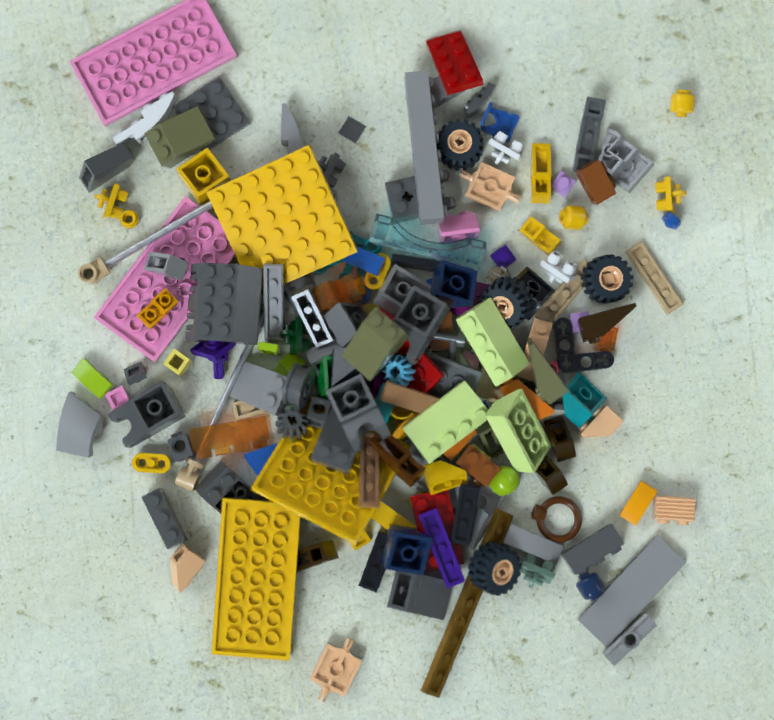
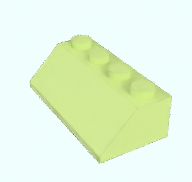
(492, 341)
(446, 422)
(518, 431)

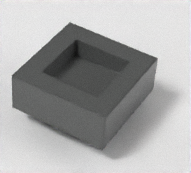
(135, 373)

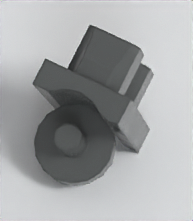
(332, 163)

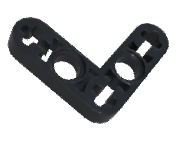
(576, 358)

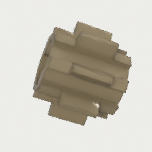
(497, 272)

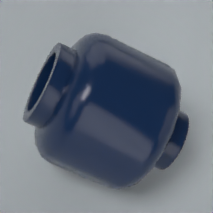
(590, 586)

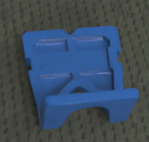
(504, 122)

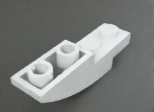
(153, 115)

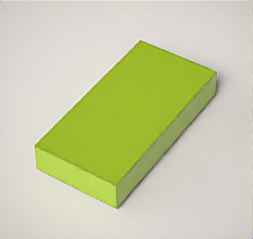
(269, 349)

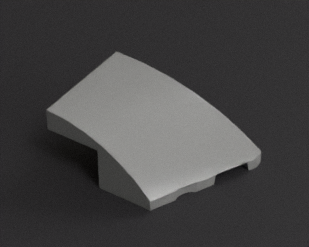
(623, 161)
(78, 427)

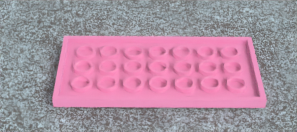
(152, 59)
(195, 242)

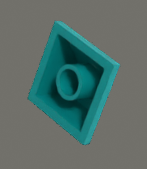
(581, 400)

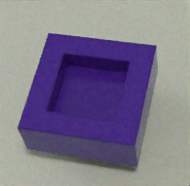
(503, 257)

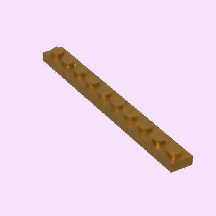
(462, 615)

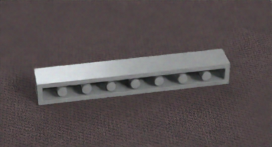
(424, 147)

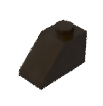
(560, 439)
(551, 476)

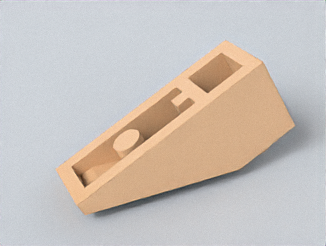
(539, 334)

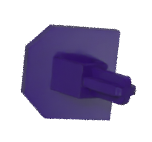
(215, 352)

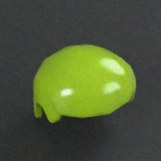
(505, 481)

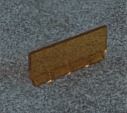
(233, 433)

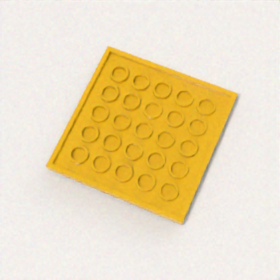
(283, 216)
(317, 491)

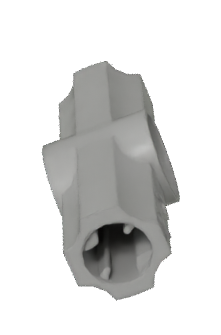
(639, 629)

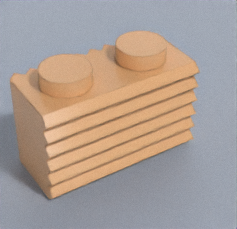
(673, 508)

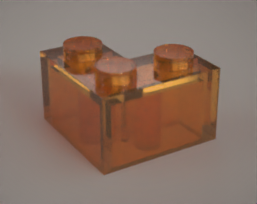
(344, 290)

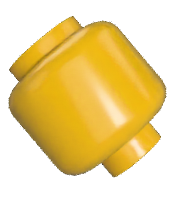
(682, 103)
(573, 217)

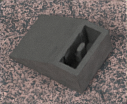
(223, 483)
(419, 595)

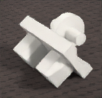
(513, 151)
(558, 271)

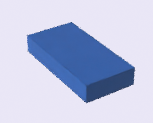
(366, 261)

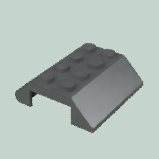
(224, 303)

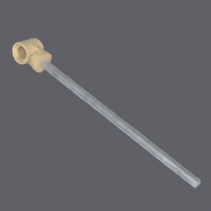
(102, 268)
(189, 477)

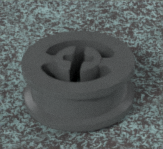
(298, 385)

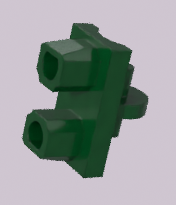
(293, 336)

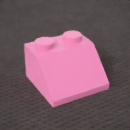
(458, 227)

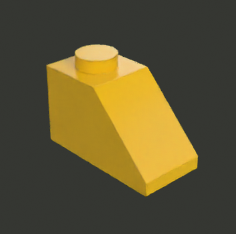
(443, 476)

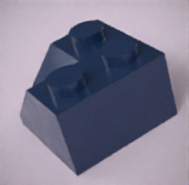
(454, 284)
(406, 550)

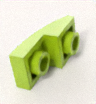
(92, 378)

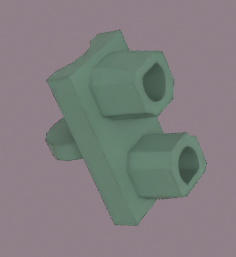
(537, 574)

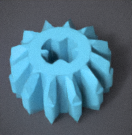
(392, 366)

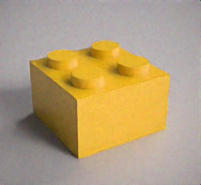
(202, 175)

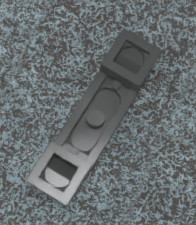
(588, 132)

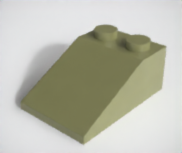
(180, 137)
(374, 344)
(547, 382)

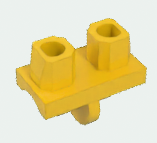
(666, 186)
(115, 194)

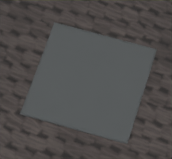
(352, 129)

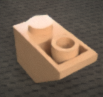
(602, 425)
(184, 566)

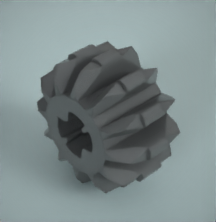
(292, 430)

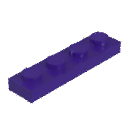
(442, 548)

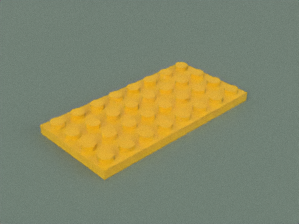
(255, 579)

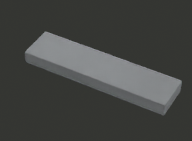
(273, 301)

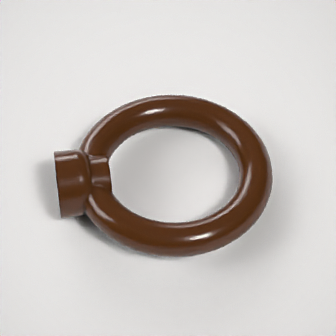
(539, 513)

